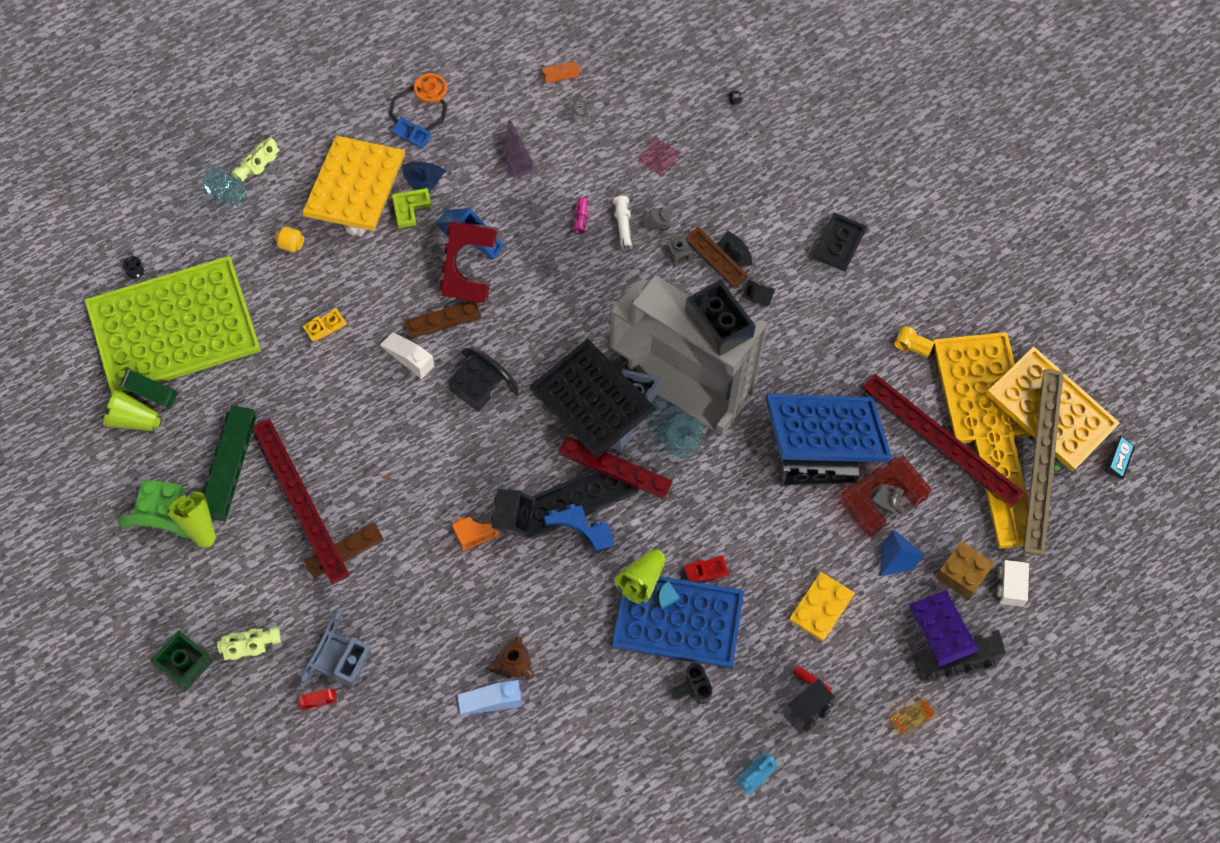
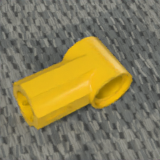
(909, 340)

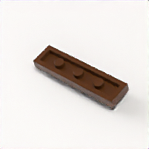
(716, 257)
(442, 319)
(348, 547)

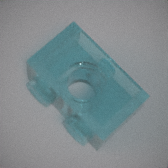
(224, 186)

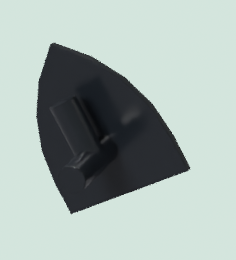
(735, 249)

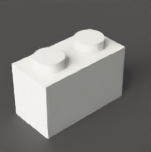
(1013, 583)

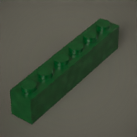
(229, 461)

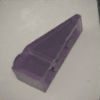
(517, 158)

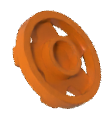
(430, 89)

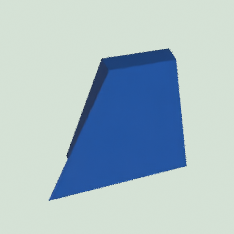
(898, 555)

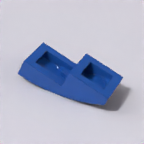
(411, 133)

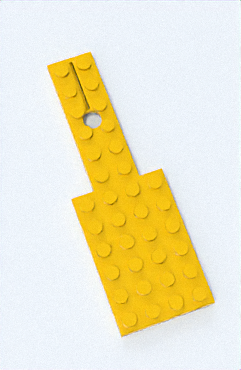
(967, 372)

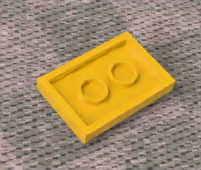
(821, 606)

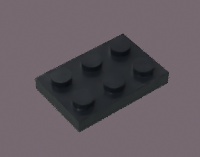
(839, 242)

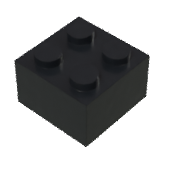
(512, 512)
(809, 706)

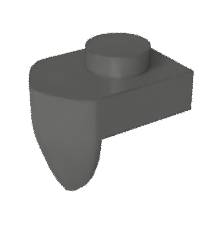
(656, 218)

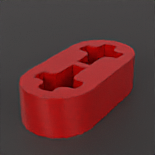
(317, 699)

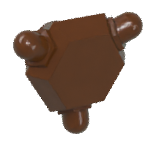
(513, 660)

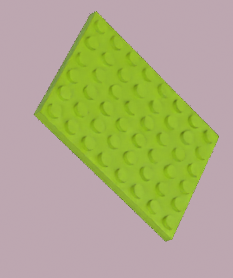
(173, 324)

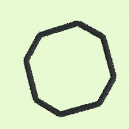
(405, 92)

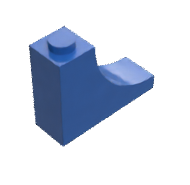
(468, 216)

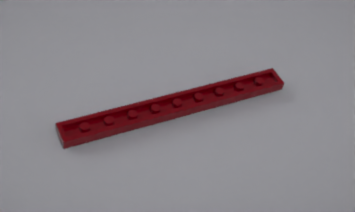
(943, 441)
(301, 502)

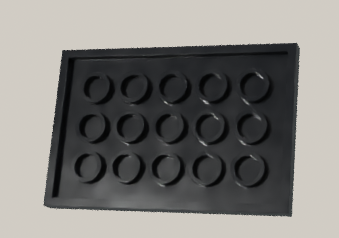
(592, 398)

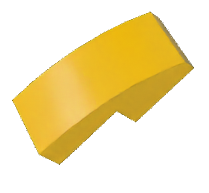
(321, 327)

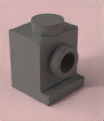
(679, 250)

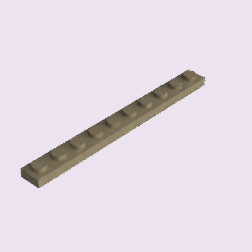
(1043, 463)

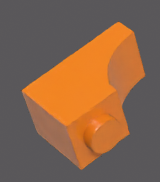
(472, 533)

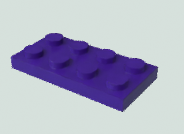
(943, 628)

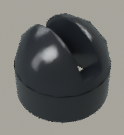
(734, 97)

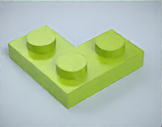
(407, 202)

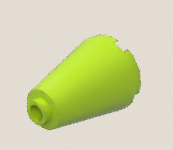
(130, 414)
(194, 518)
(641, 576)

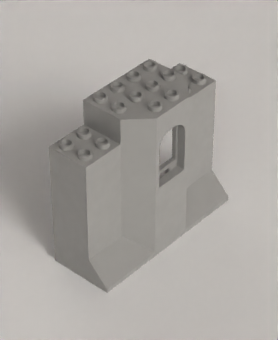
(664, 342)

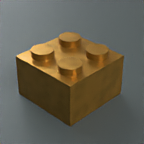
(965, 570)

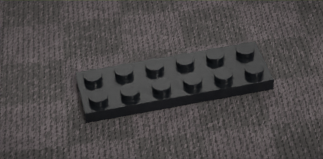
(590, 490)

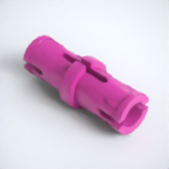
(581, 215)

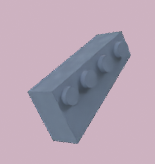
(648, 386)

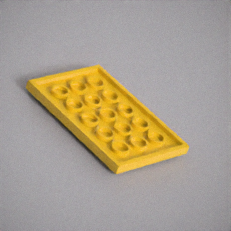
(354, 183)
(1081, 419)

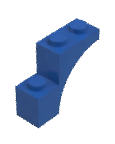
(598, 535)

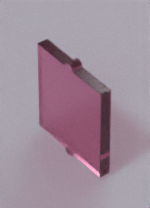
(659, 156)

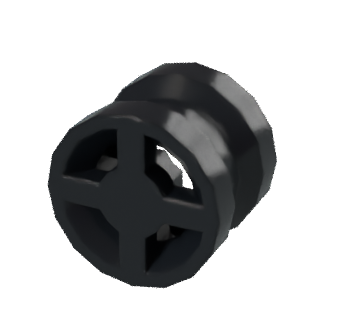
(133, 262)

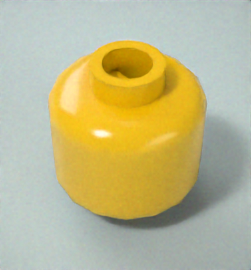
(289, 239)

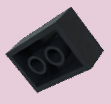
(720, 317)

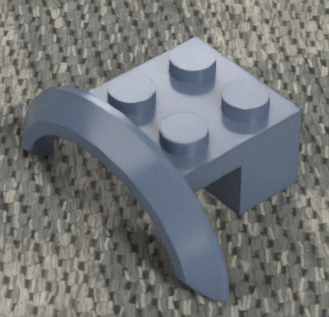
(337, 656)

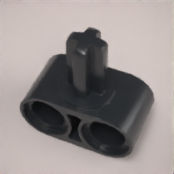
(693, 685)

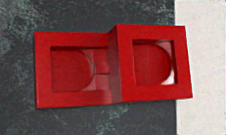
(708, 570)

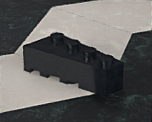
(817, 472)
(989, 654)

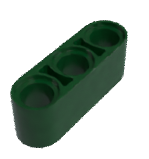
(148, 388)

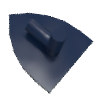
(422, 175)

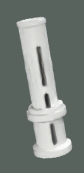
(622, 215)

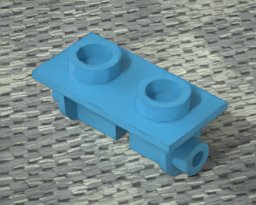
(757, 773)

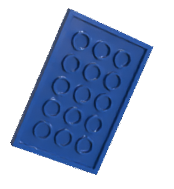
(827, 428)
(693, 629)

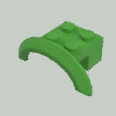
(153, 506)

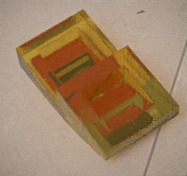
(913, 717)

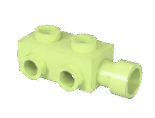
(257, 160)
(247, 645)

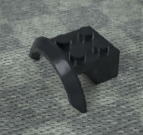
(478, 378)

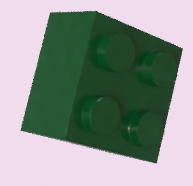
(181, 661)

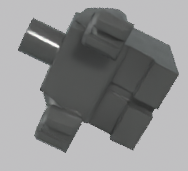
(888, 501)

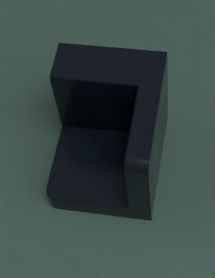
(758, 293)

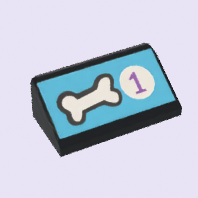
(1120, 458)

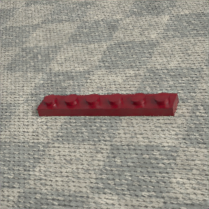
(617, 468)

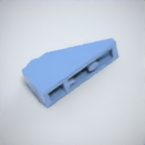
(490, 698)

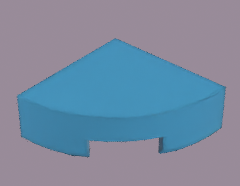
(667, 595)

